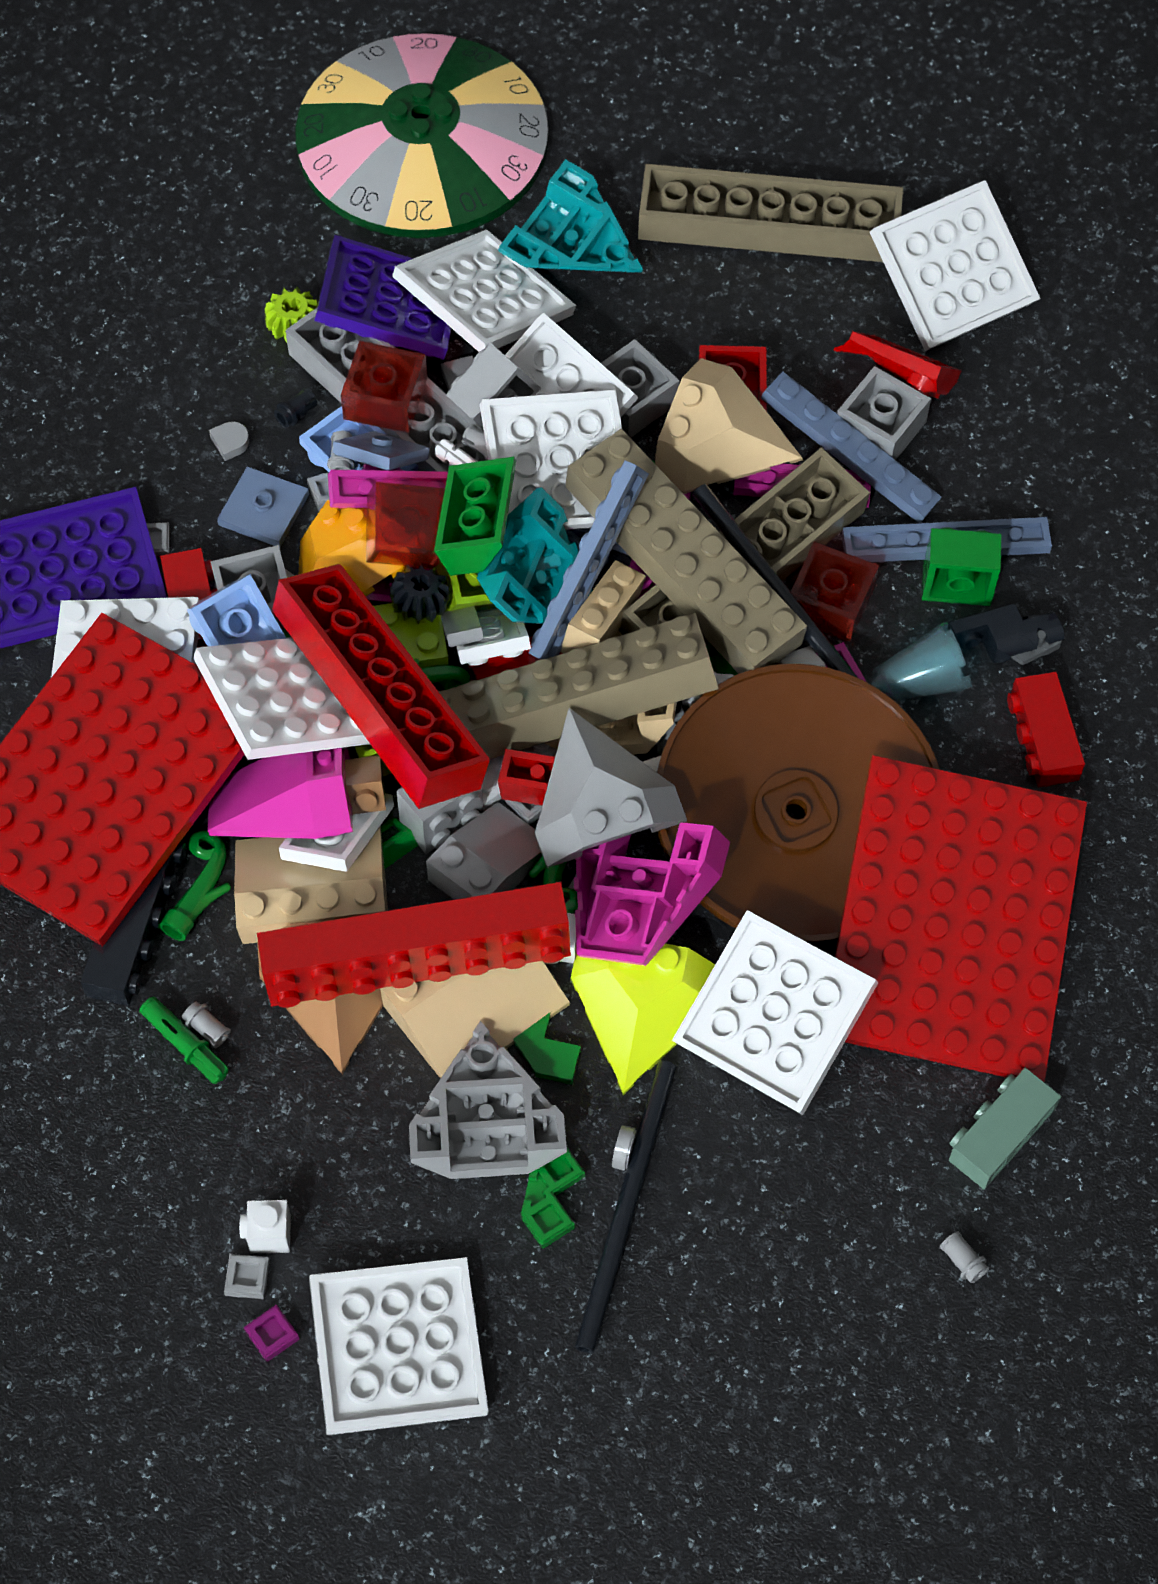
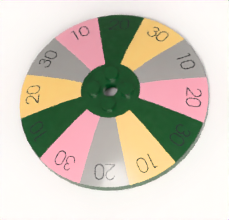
(421, 174)

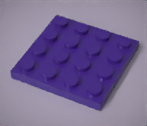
(368, 301)

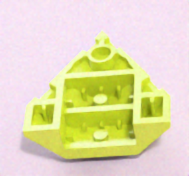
(639, 1006)

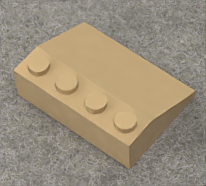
(283, 892)
(444, 1014)

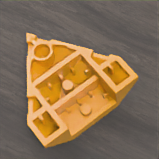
(340, 538)

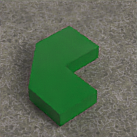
(545, 1056)
(541, 1208)

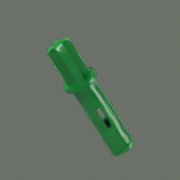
(185, 1041)

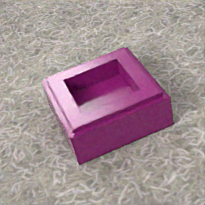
(271, 1333)

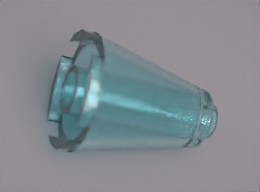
(924, 667)

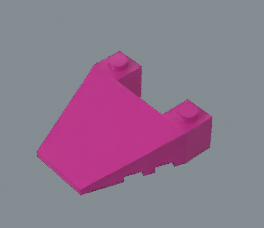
(637, 903)

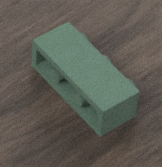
(1003, 1127)

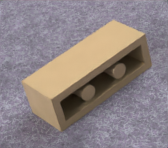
(603, 609)

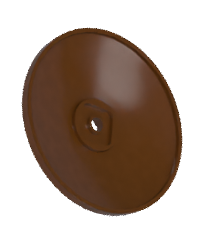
(774, 743)

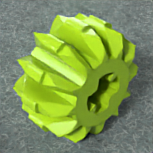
(286, 310)

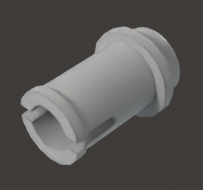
(475, 439)
(337, 462)
(208, 1026)
(964, 1257)

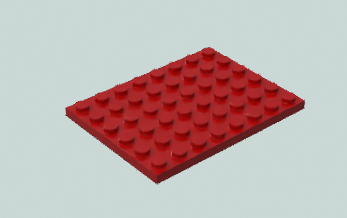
(108, 776)
(960, 916)

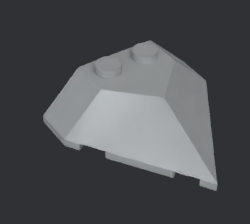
(599, 795)
(486, 1117)

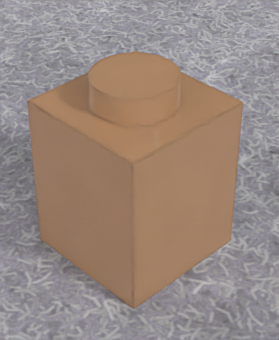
(365, 784)

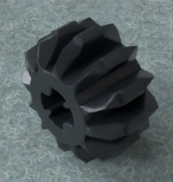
(419, 593)

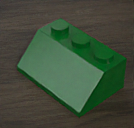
(474, 514)

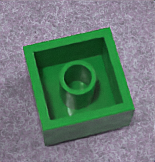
(961, 566)

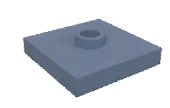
(380, 450)
(263, 507)

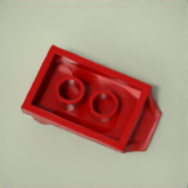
(916, 369)

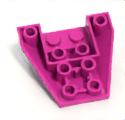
(285, 798)

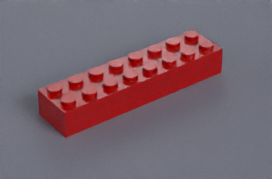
(380, 686)
(414, 945)

